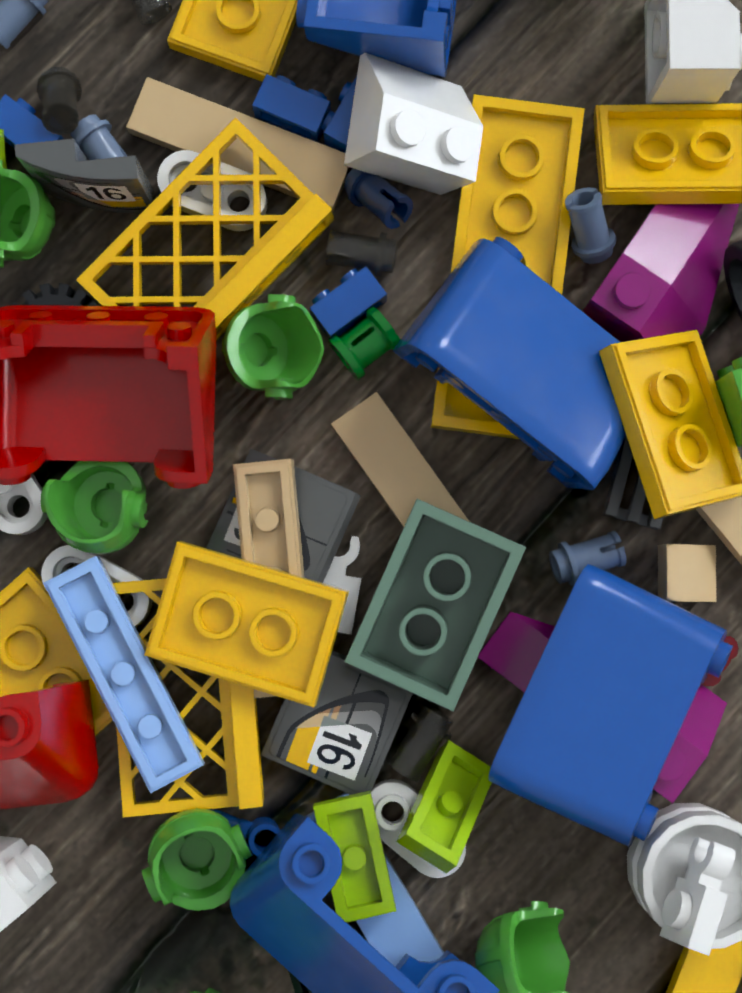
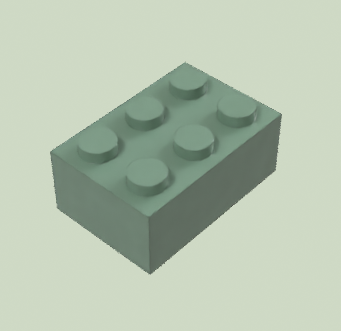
(435, 604)

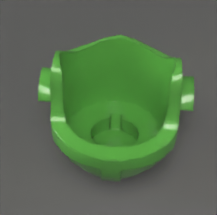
(24, 216)
(273, 347)
(96, 505)
(195, 860)
(524, 951)

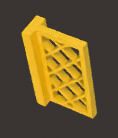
(254, 270)
(238, 730)

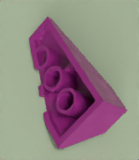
(665, 273)
(515, 654)

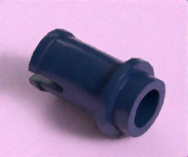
(378, 197)

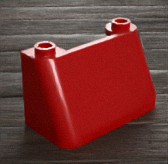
(108, 389)
(47, 745)

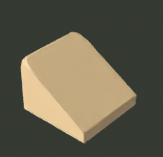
(687, 572)

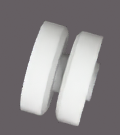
(664, 856)

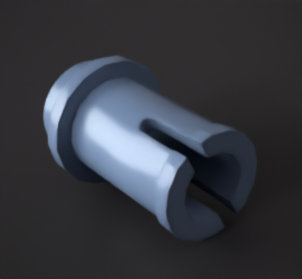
(16, 16)
(95, 138)
(592, 237)
(601, 552)

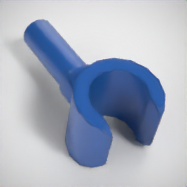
(250, 829)

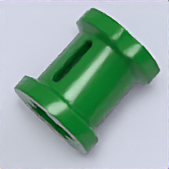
(365, 343)

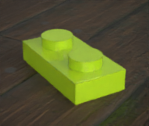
(446, 807)
(364, 879)

